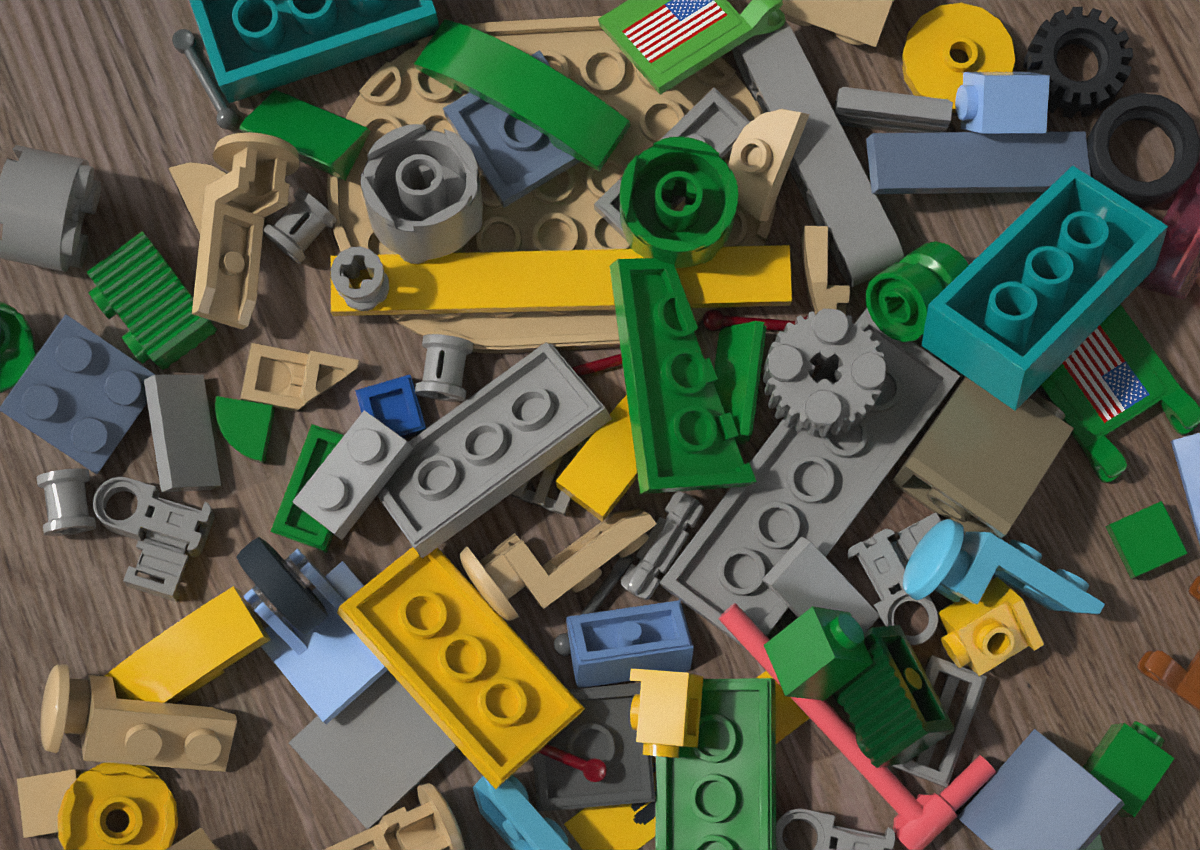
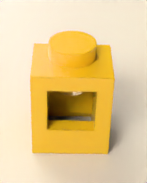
(990, 630)
(666, 711)

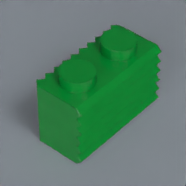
(150, 302)

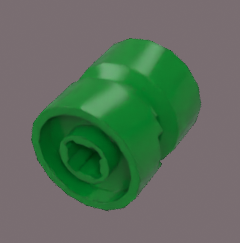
(902, 292)

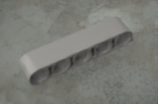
(824, 159)

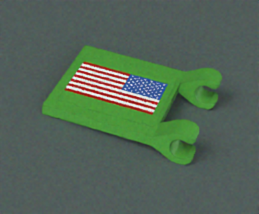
(683, 36)

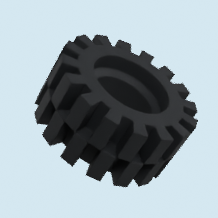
(1096, 36)

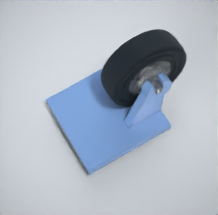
(310, 640)

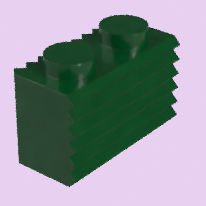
(893, 702)

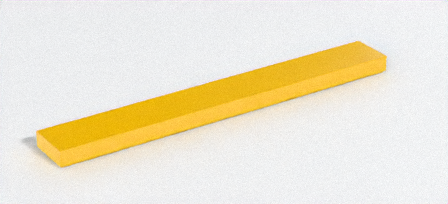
(565, 281)

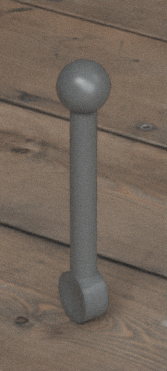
(185, 43)
(561, 642)

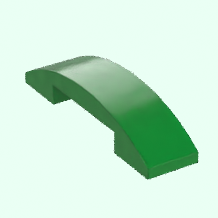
(525, 90)

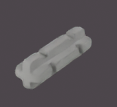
(662, 546)

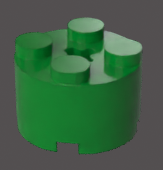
(678, 169)

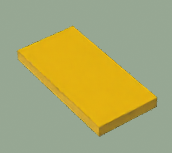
(461, 662)

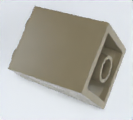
(983, 458)

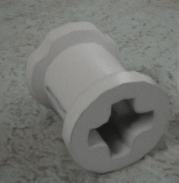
(304, 207)
(348, 266)
(444, 367)
(66, 502)

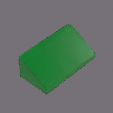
(318, 135)
(738, 373)

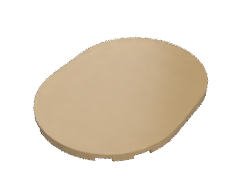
(559, 211)

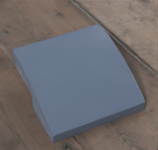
(1040, 802)

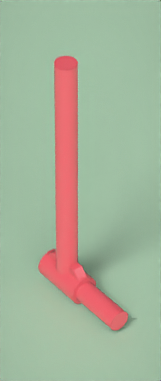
(918, 817)

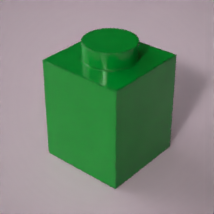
(818, 653)
(1129, 764)

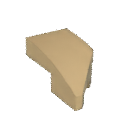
(815, 270)
(291, 377)

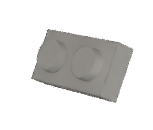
(353, 474)

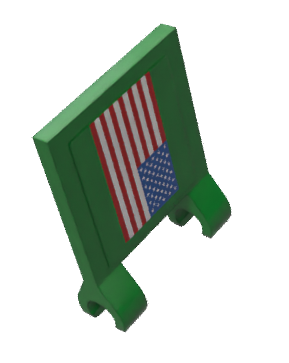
(1111, 383)

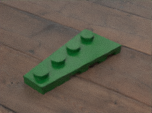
(673, 406)

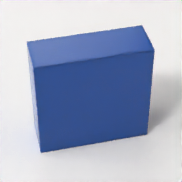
(394, 405)

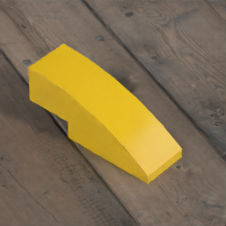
(603, 466)
(191, 651)

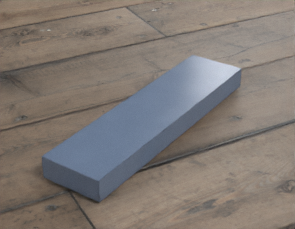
(972, 161)

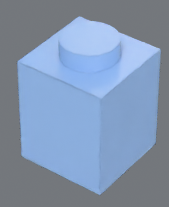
(1003, 102)

